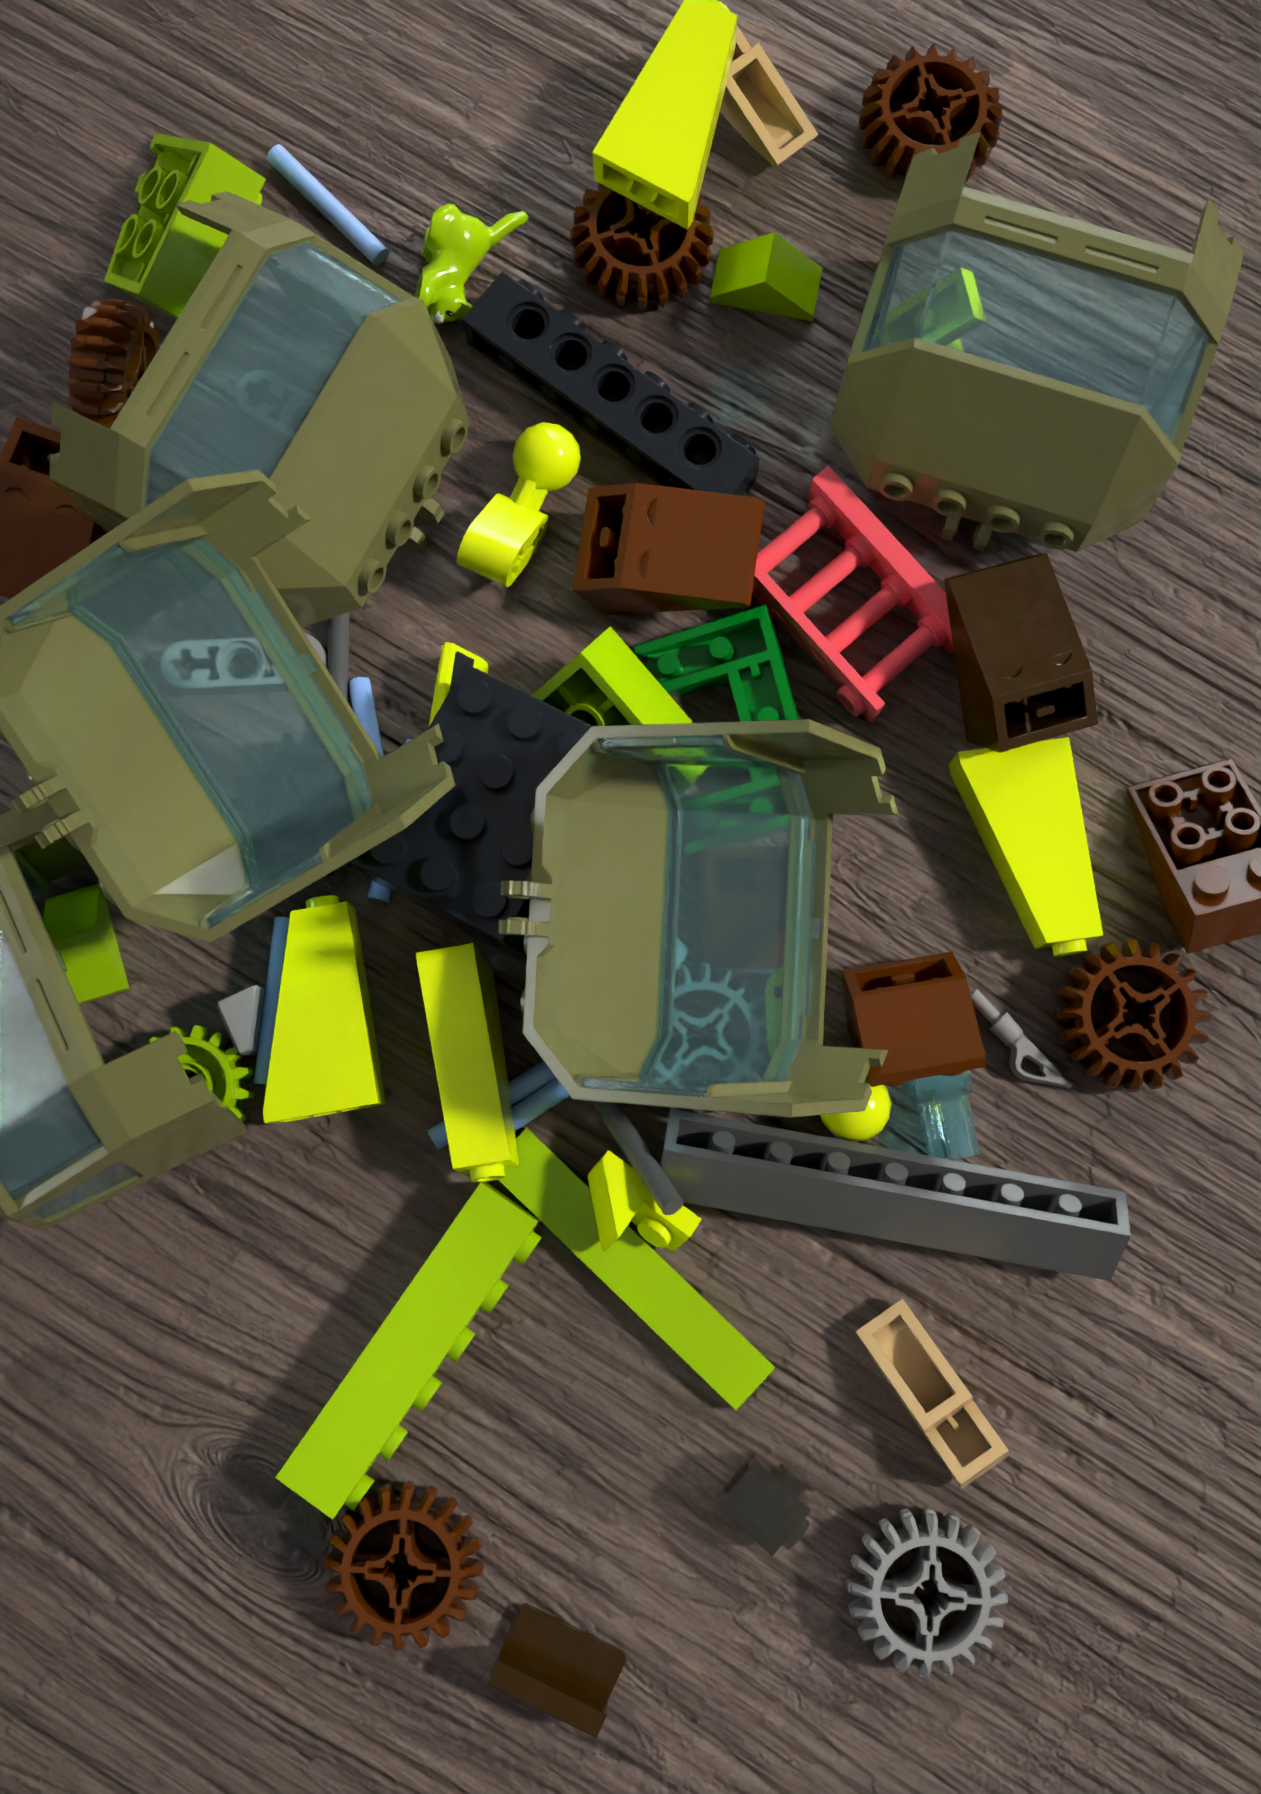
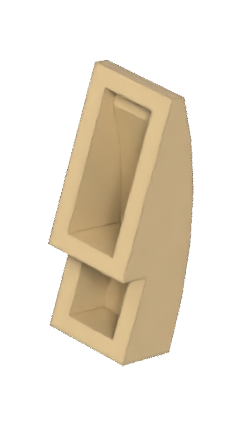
(763, 106)
(932, 1394)

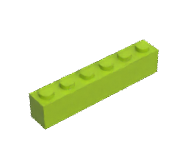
(408, 1350)

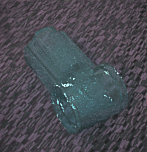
(946, 1115)

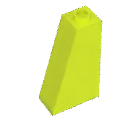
(668, 119)
(1036, 838)
(324, 1026)
(469, 1060)

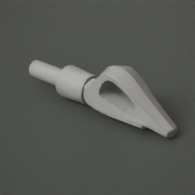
(1021, 1047)

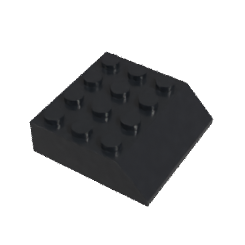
(480, 830)

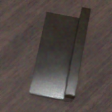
(558, 1669)

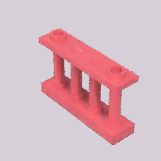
(866, 545)

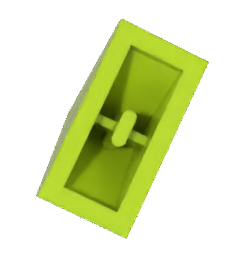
(767, 278)
(87, 943)

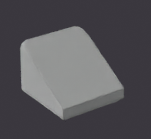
(243, 1018)

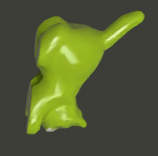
(454, 249)

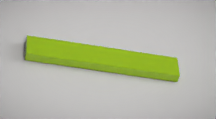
(637, 1275)

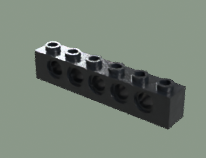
(516, 306)

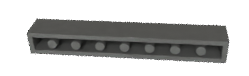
(896, 1195)

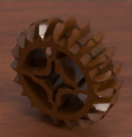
(943, 98)
(608, 254)
(109, 357)
(1170, 989)
(377, 1566)

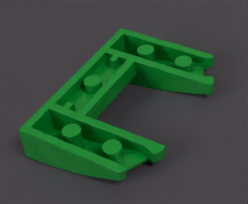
(731, 650)

